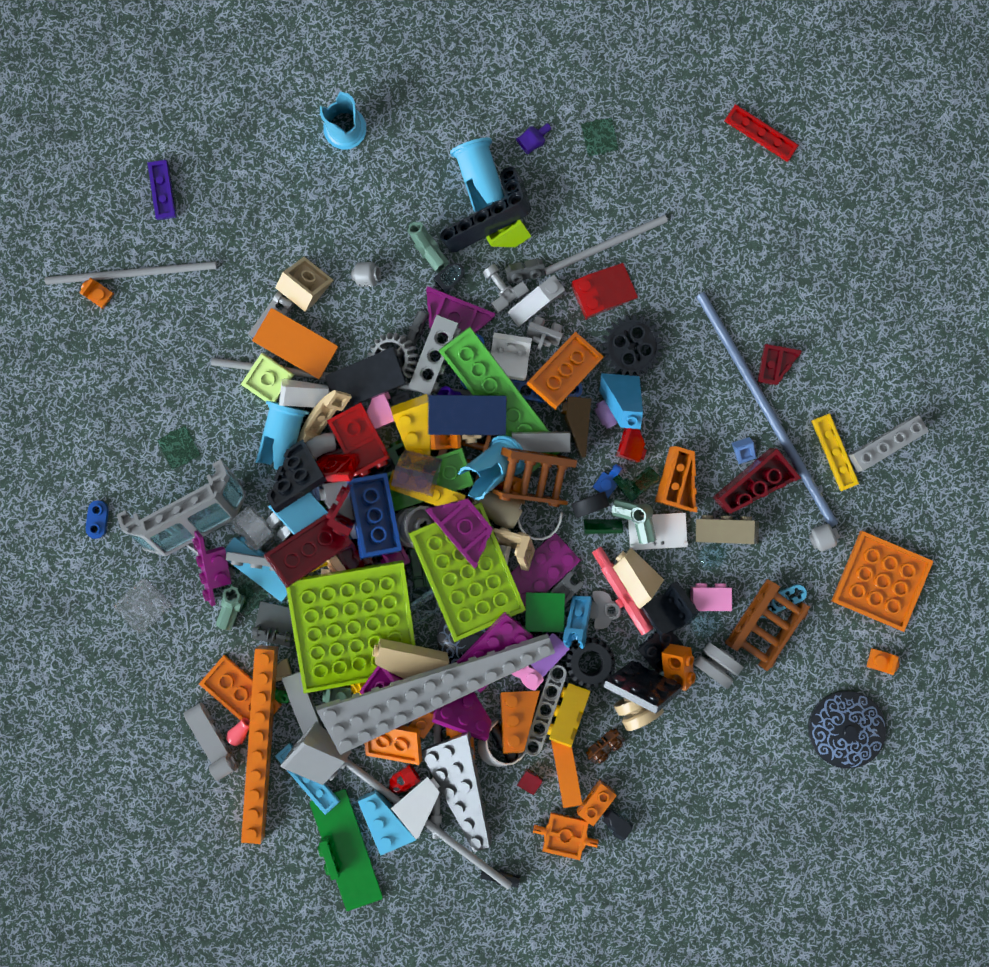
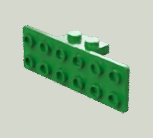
(346, 853)

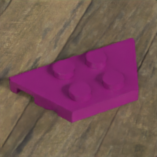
(456, 310)
(463, 527)

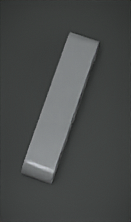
(545, 719)

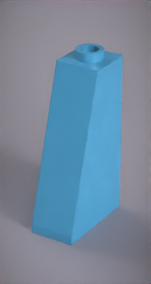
(623, 398)

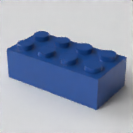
(374, 516)

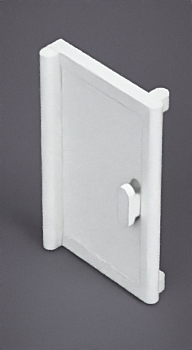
(668, 529)

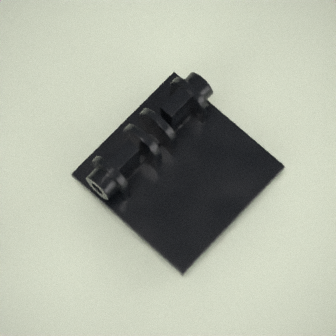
(653, 648)

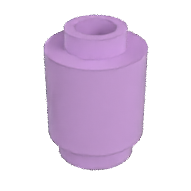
(605, 415)

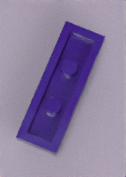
(161, 190)

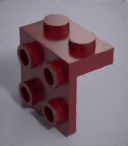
(340, 523)

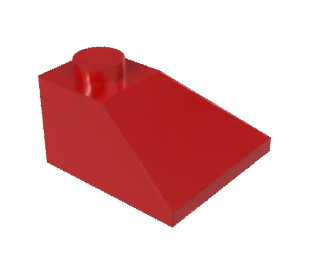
(632, 445)

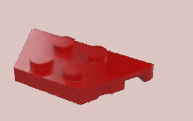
(338, 467)

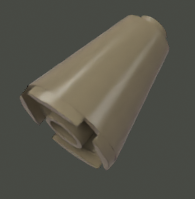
(501, 512)

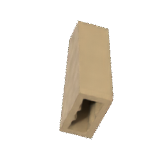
(407, 659)

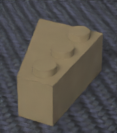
(727, 530)

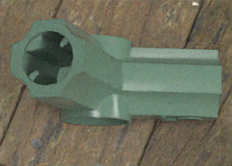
(427, 246)
(630, 511)
(231, 605)

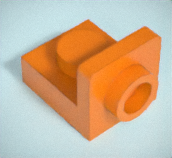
(96, 292)
(883, 661)

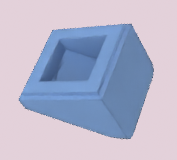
(744, 450)

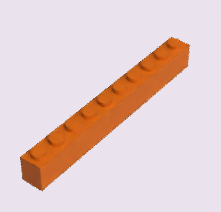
(259, 744)

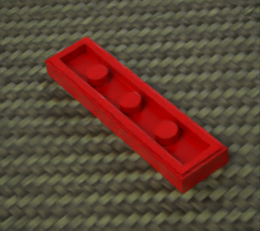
(761, 133)

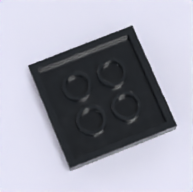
(643, 686)

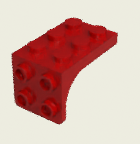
(359, 437)

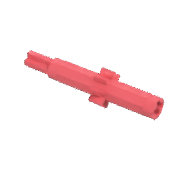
(624, 599)

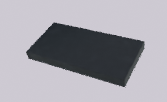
(368, 377)

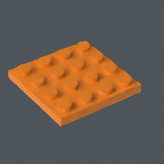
(882, 581)

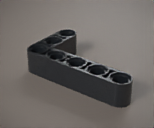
(491, 218)

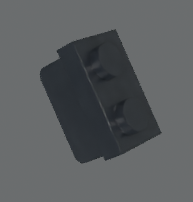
(670, 610)

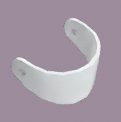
(542, 538)
(487, 757)

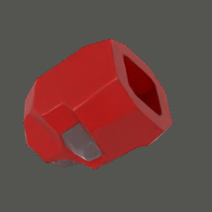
(404, 779)

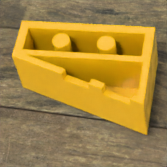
(568, 715)

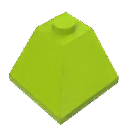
(510, 235)

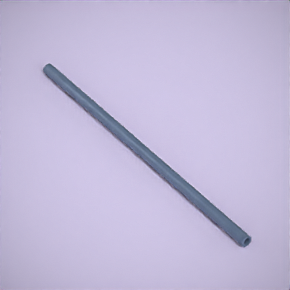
(767, 410)

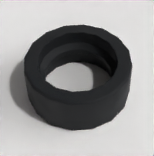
(590, 504)

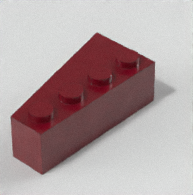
(759, 479)

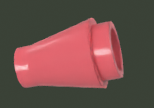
(238, 733)

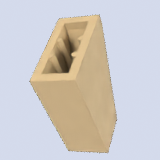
(637, 577)

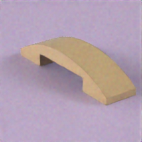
(322, 412)

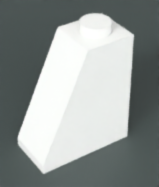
(301, 393)
(417, 806)

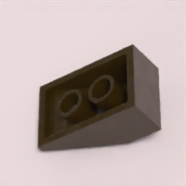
(577, 420)

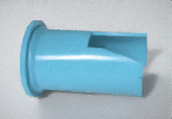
(336, 135)
(479, 172)
(279, 433)
(492, 466)

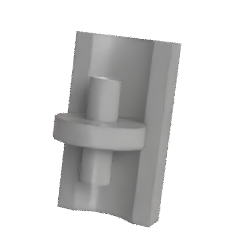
(544, 335)

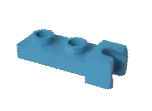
(578, 621)

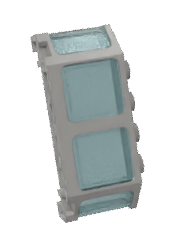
(199, 510)

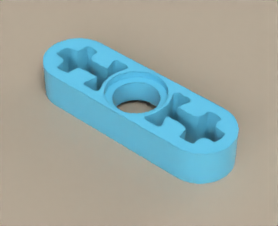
(795, 600)

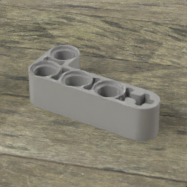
(211, 741)

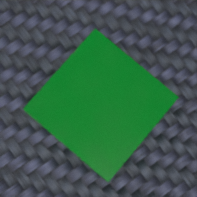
(544, 612)

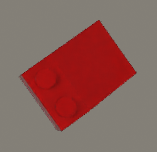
(603, 290)

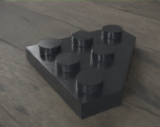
(295, 477)

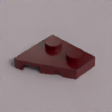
(776, 363)

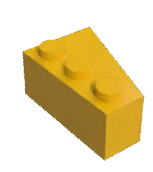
(412, 424)

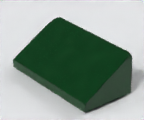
(603, 526)

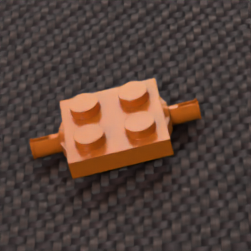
(565, 836)

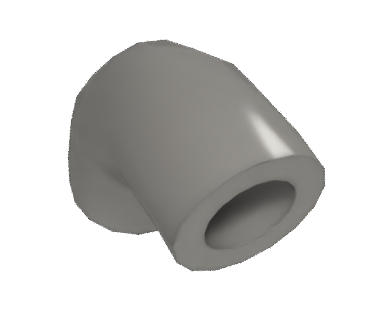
(322, 444)

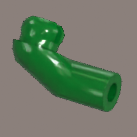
(281, 696)

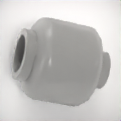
(366, 274)
(824, 537)

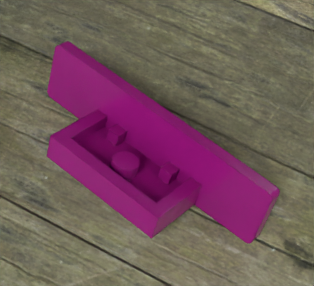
(213, 567)

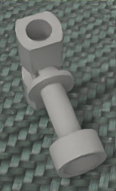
(507, 293)

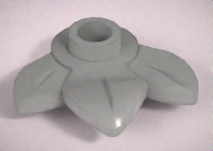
(600, 608)

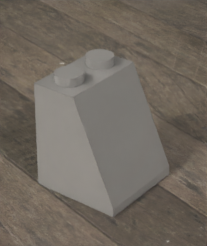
(315, 756)

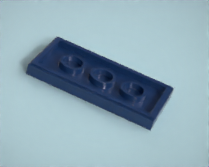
(466, 415)

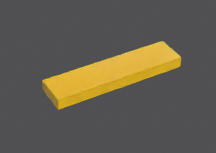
(835, 452)

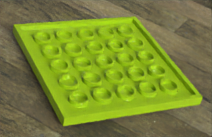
(343, 617)

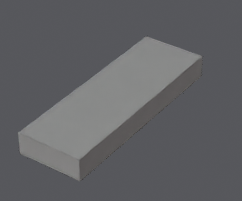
(543, 441)

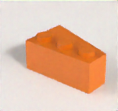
(678, 480)
(516, 719)

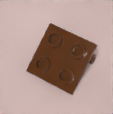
(614, 742)

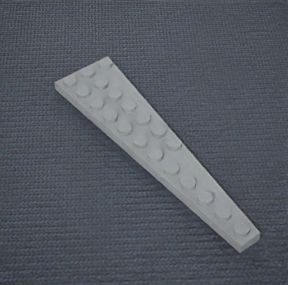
(387, 708)

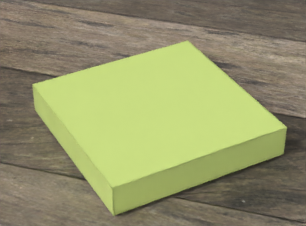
(266, 378)

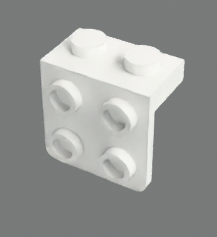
(512, 354)

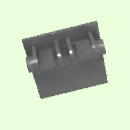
(273, 624)

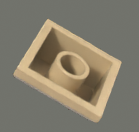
(303, 283)

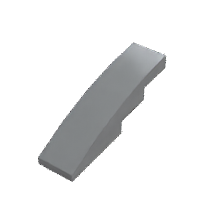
(301, 702)

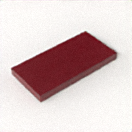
(306, 551)

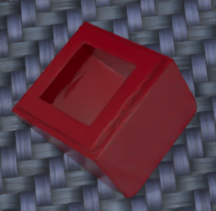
(530, 781)

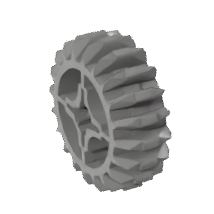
(403, 349)

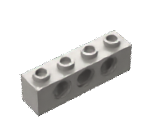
(418, 382)
(888, 443)

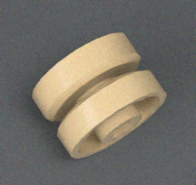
(634, 714)

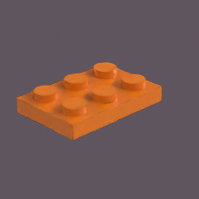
(397, 745)

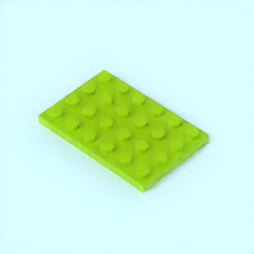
(466, 595)

